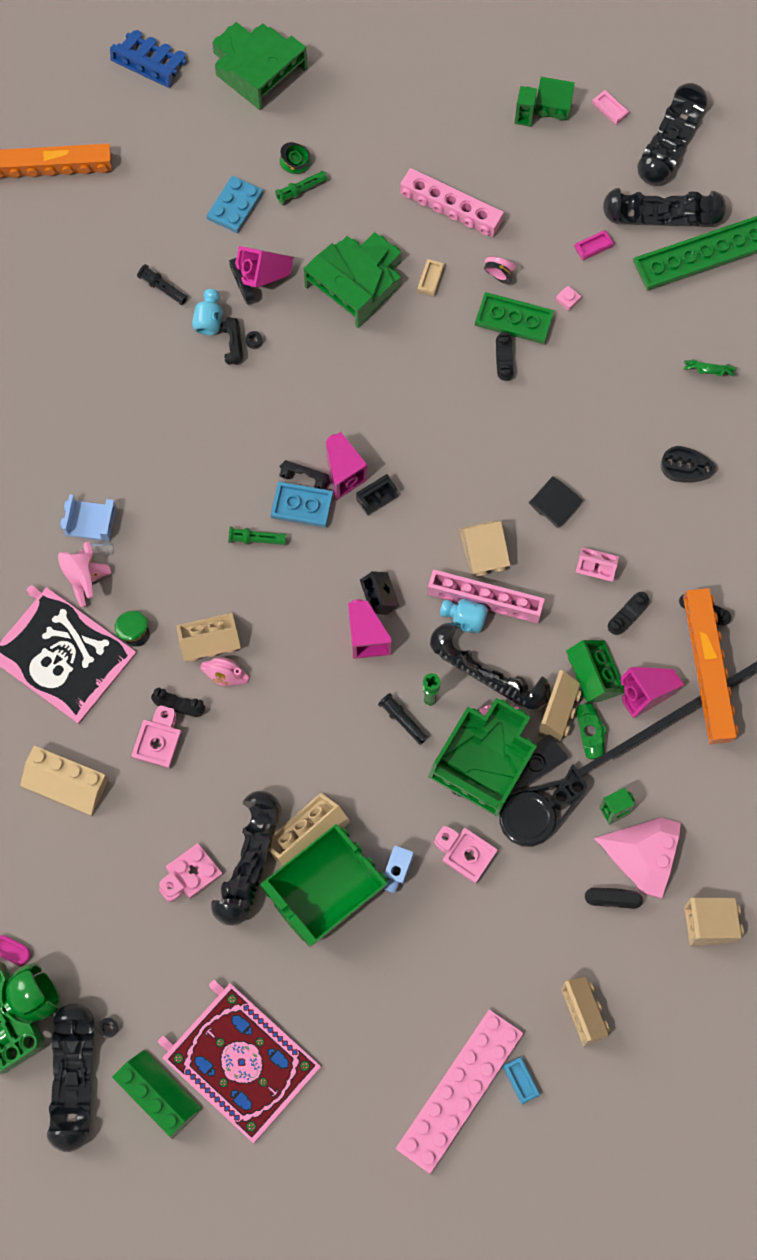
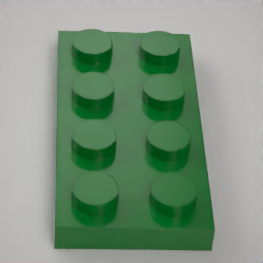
(514, 317)

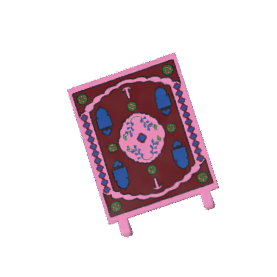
(240, 1062)

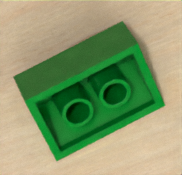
(595, 670)

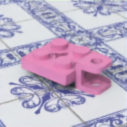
(158, 729)
(458, 845)
(182, 881)

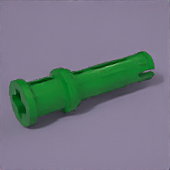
(291, 190)
(247, 536)
(431, 687)

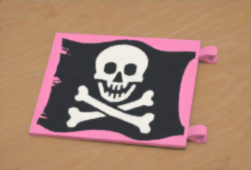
(62, 654)

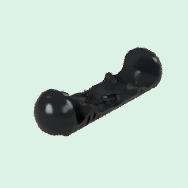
(672, 134)
(673, 210)
(512, 688)
(243, 885)
(72, 1077)

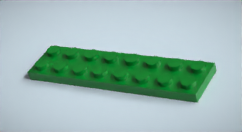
(698, 254)

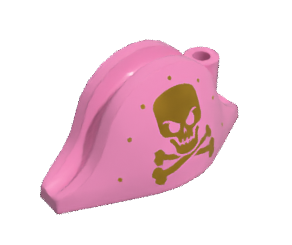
(224, 672)

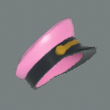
(499, 268)

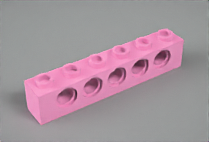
(461, 202)
(493, 597)

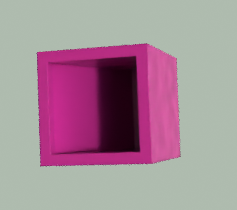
(367, 631)

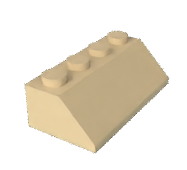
(63, 780)
(305, 828)

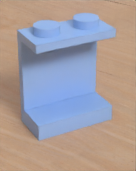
(88, 519)

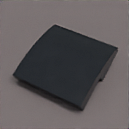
(555, 501)

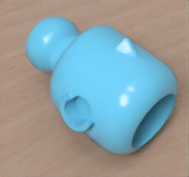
(208, 314)
(466, 615)

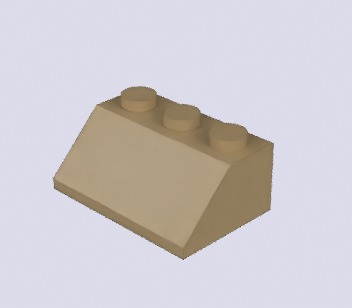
(208, 637)
(560, 707)
(585, 1011)

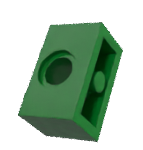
(617, 805)

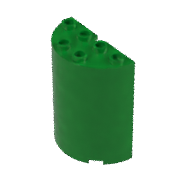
(323, 885)

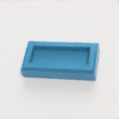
(521, 1080)

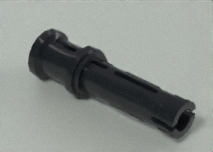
(154, 281)
(397, 712)

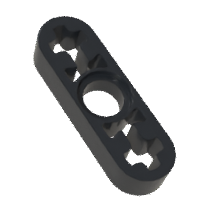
(246, 290)

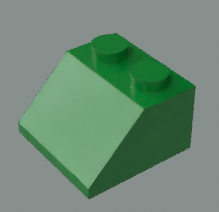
(554, 98)

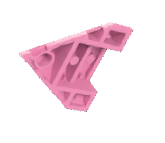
(644, 853)

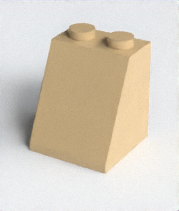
(485, 547)
(713, 921)

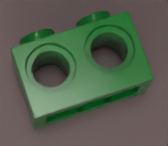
(525, 106)

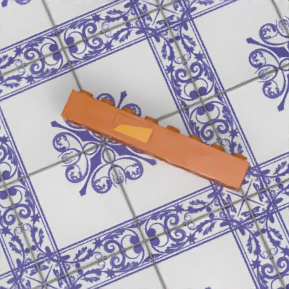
(55, 160)
(709, 666)

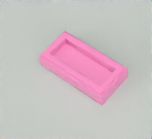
(610, 107)

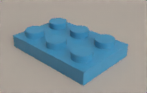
(234, 204)
(301, 504)

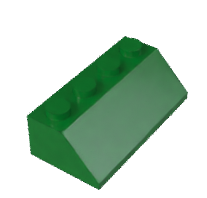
(157, 1093)

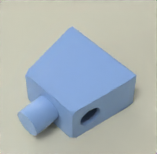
(400, 859)

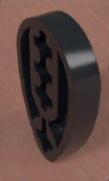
(682, 474)

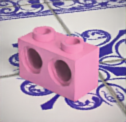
(597, 564)

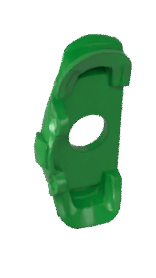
(709, 368)
(593, 744)

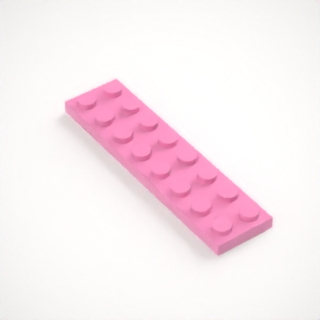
(459, 1091)

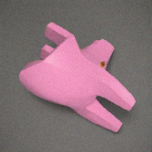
(82, 571)

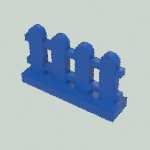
(148, 67)

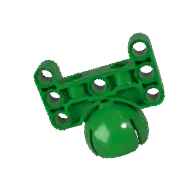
(21, 1003)

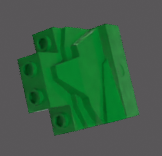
(256, 60)
(356, 275)
(485, 755)

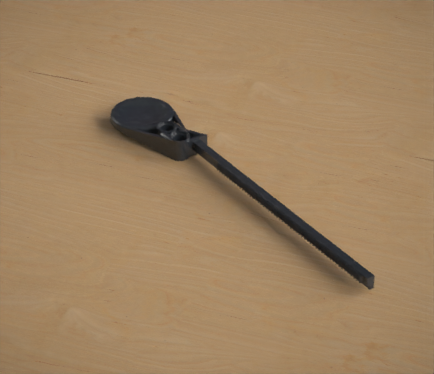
(531, 818)

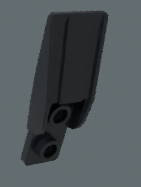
(544, 759)

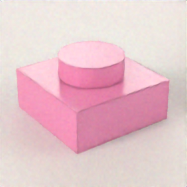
(568, 298)

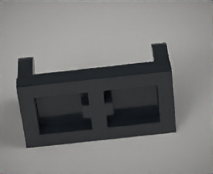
(377, 494)

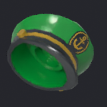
(294, 158)
(132, 628)

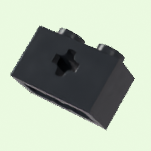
(379, 592)

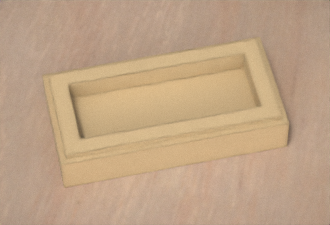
(430, 277)

